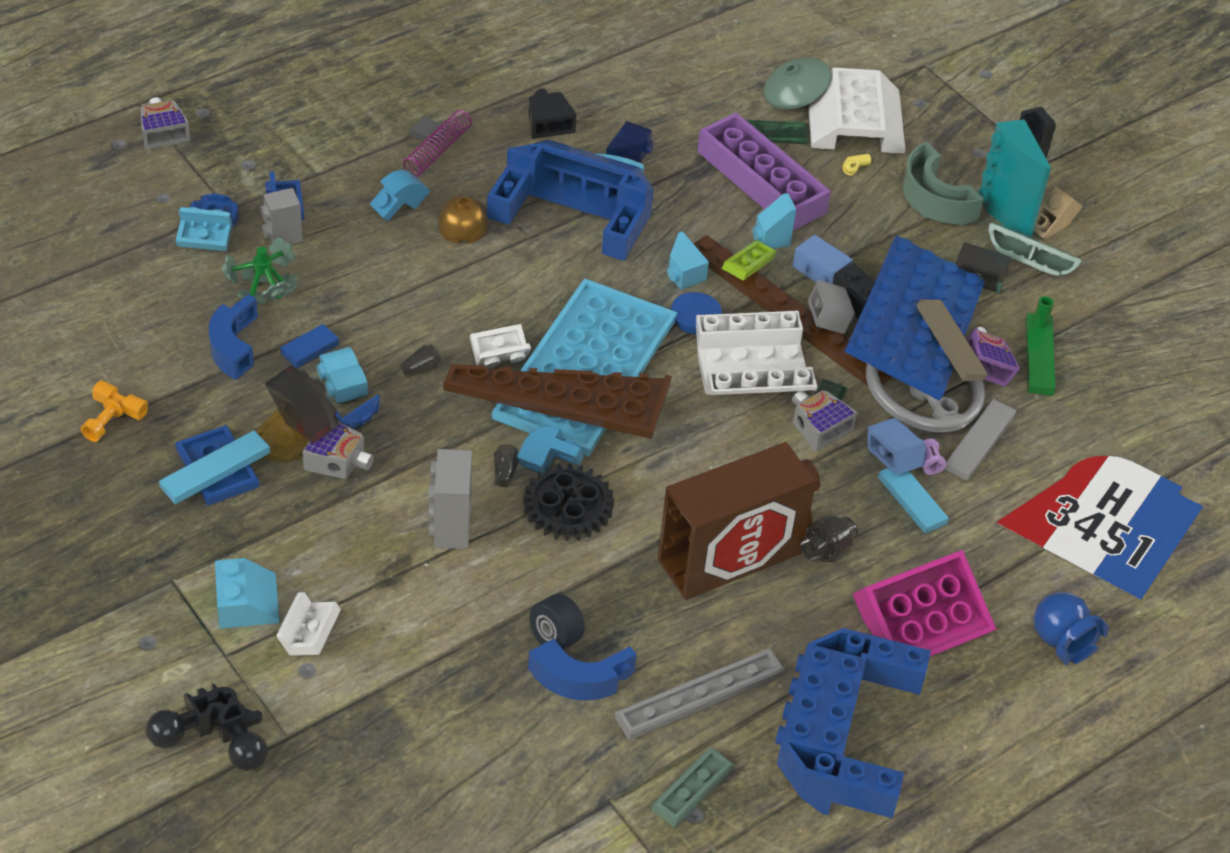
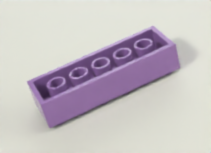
(762, 168)

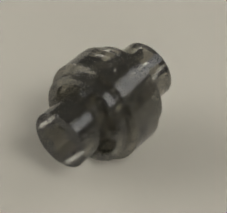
(829, 539)

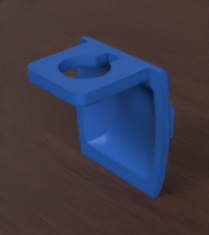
(360, 415)

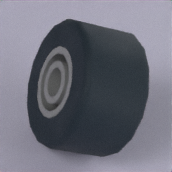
(558, 620)

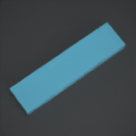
(214, 467)

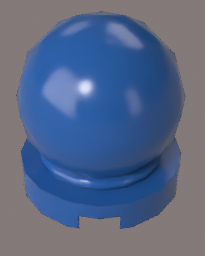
(1067, 624)

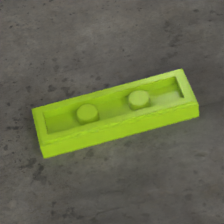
(749, 260)

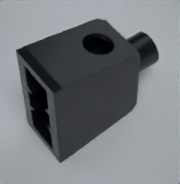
(550, 115)

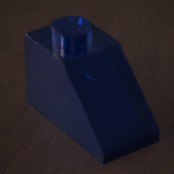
(631, 142)

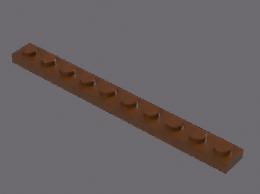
(776, 300)

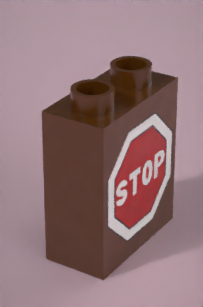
(736, 519)

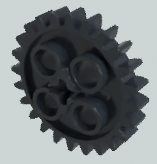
(568, 502)

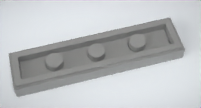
(980, 440)

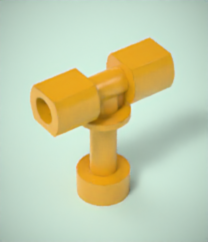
(114, 405)

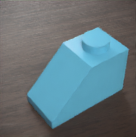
(776, 223)
(686, 263)

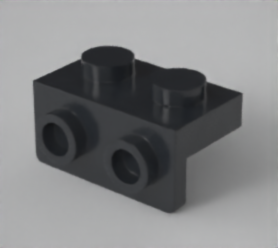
(1041, 126)

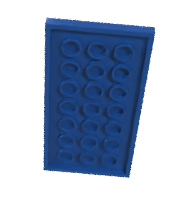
(893, 331)

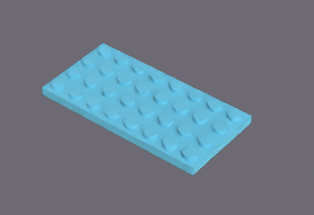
(595, 333)

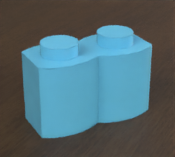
(342, 375)

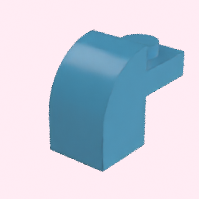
(398, 189)
(546, 444)

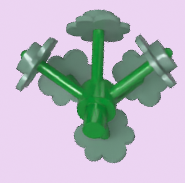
(261, 270)

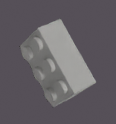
(450, 498)

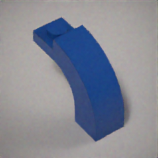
(227, 350)
(576, 678)

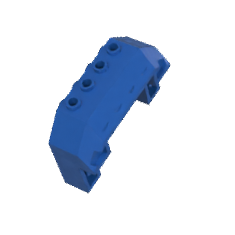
(579, 182)
(823, 714)

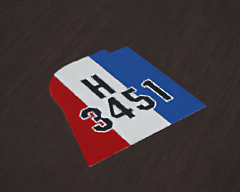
(1108, 520)

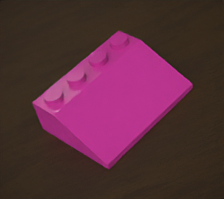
(927, 605)

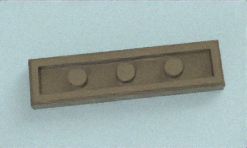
(952, 340)

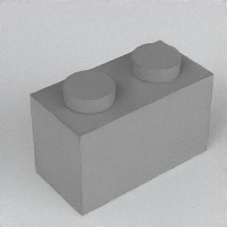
(282, 216)
(831, 307)

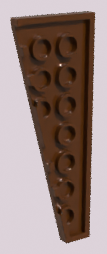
(577, 395)

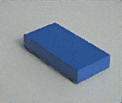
(309, 346)

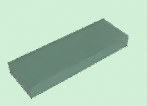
(692, 787)

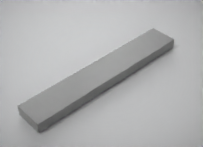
(699, 694)

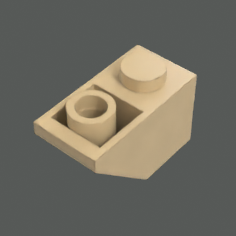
(1056, 213)

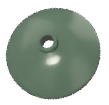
(797, 83)

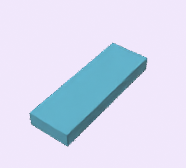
(914, 500)

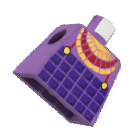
(994, 356)

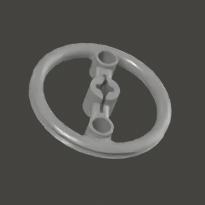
(945, 414)

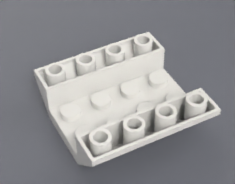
(857, 105)
(752, 353)

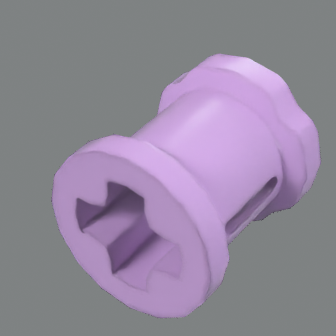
(933, 458)

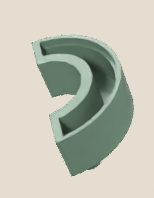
(935, 198)

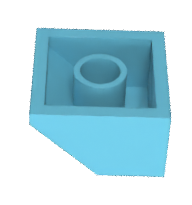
(245, 594)

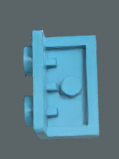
(204, 229)

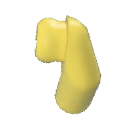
(852, 163)

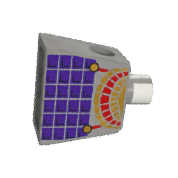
(163, 124)
(822, 418)
(337, 453)

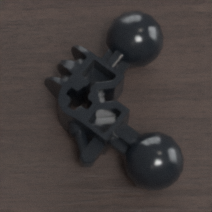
(205, 711)

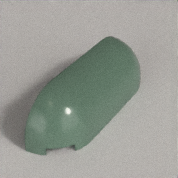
(1032, 251)

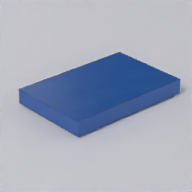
(206, 443)

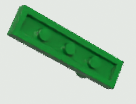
(1040, 349)

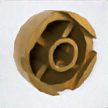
(463, 220)

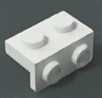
(499, 345)
(307, 625)

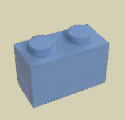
(819, 260)
(896, 446)

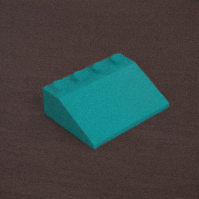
(1014, 177)

